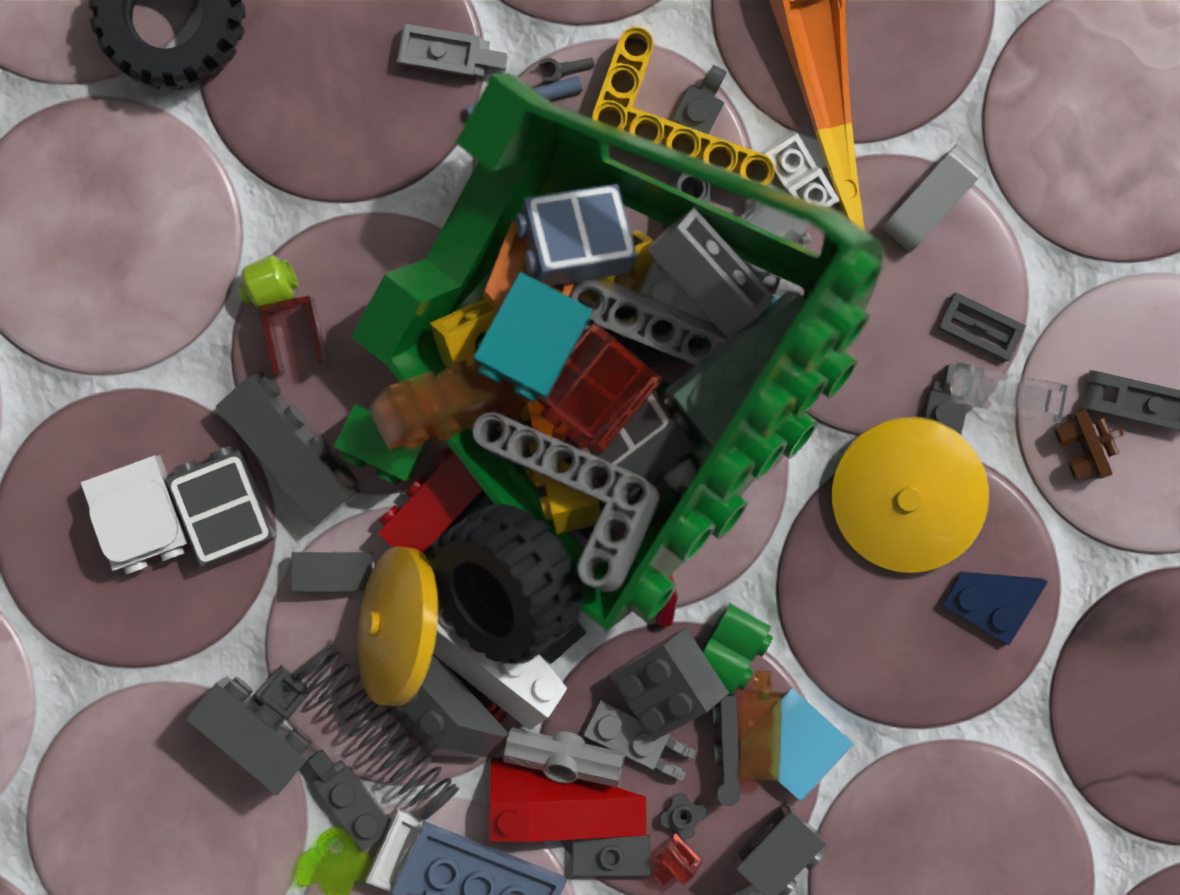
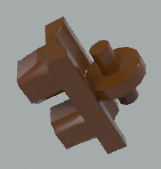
(1081, 429)

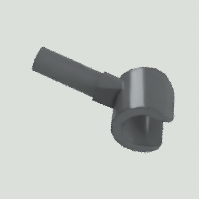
(565, 67)

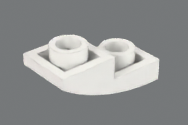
(799, 172)

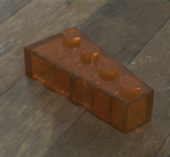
(441, 405)

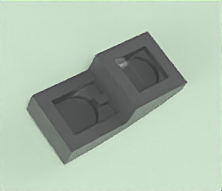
(330, 571)

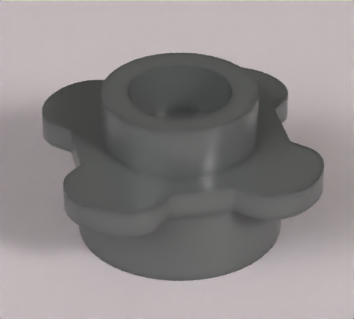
(694, 814)

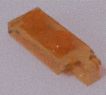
(761, 730)

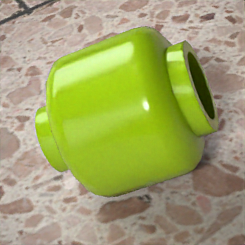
(268, 281)

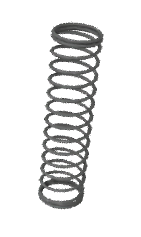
(443, 796)

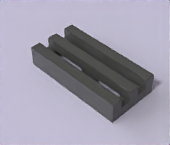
(951, 312)

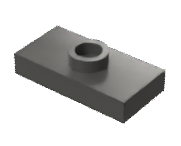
(612, 856)

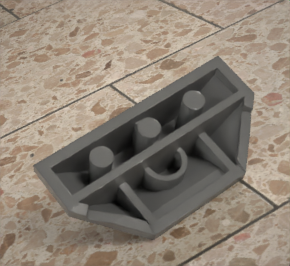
(448, 717)

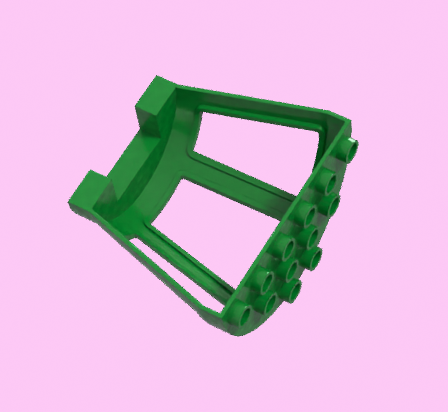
(543, 149)

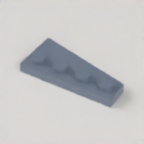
(456, 865)

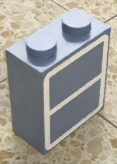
(576, 235)

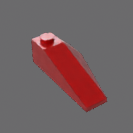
(535, 808)

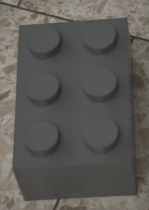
(251, 733)

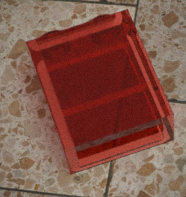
(598, 390)

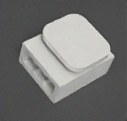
(135, 515)

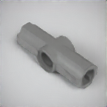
(564, 757)

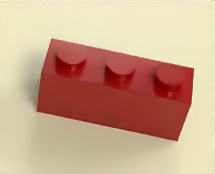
(431, 505)

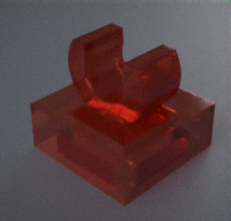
(677, 861)

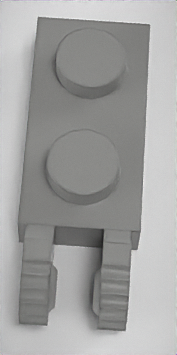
(626, 734)

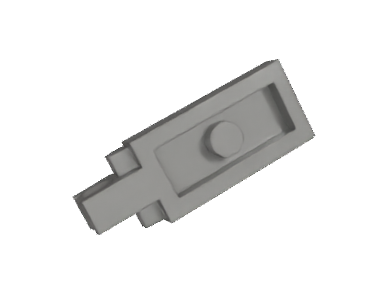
(448, 51)

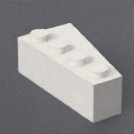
(522, 690)

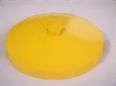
(910, 494)
(397, 626)

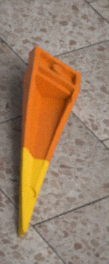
(818, 53)

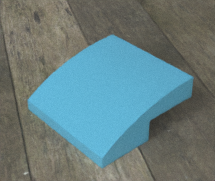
(808, 745)

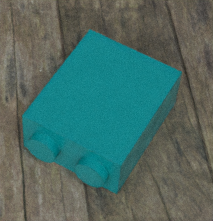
(531, 338)

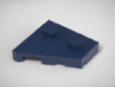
(994, 601)

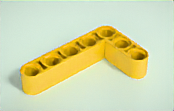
(666, 130)

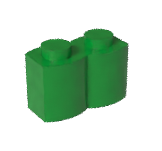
(734, 645)

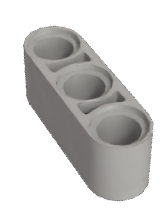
(933, 198)

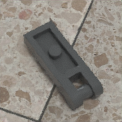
(1134, 400)
(726, 752)

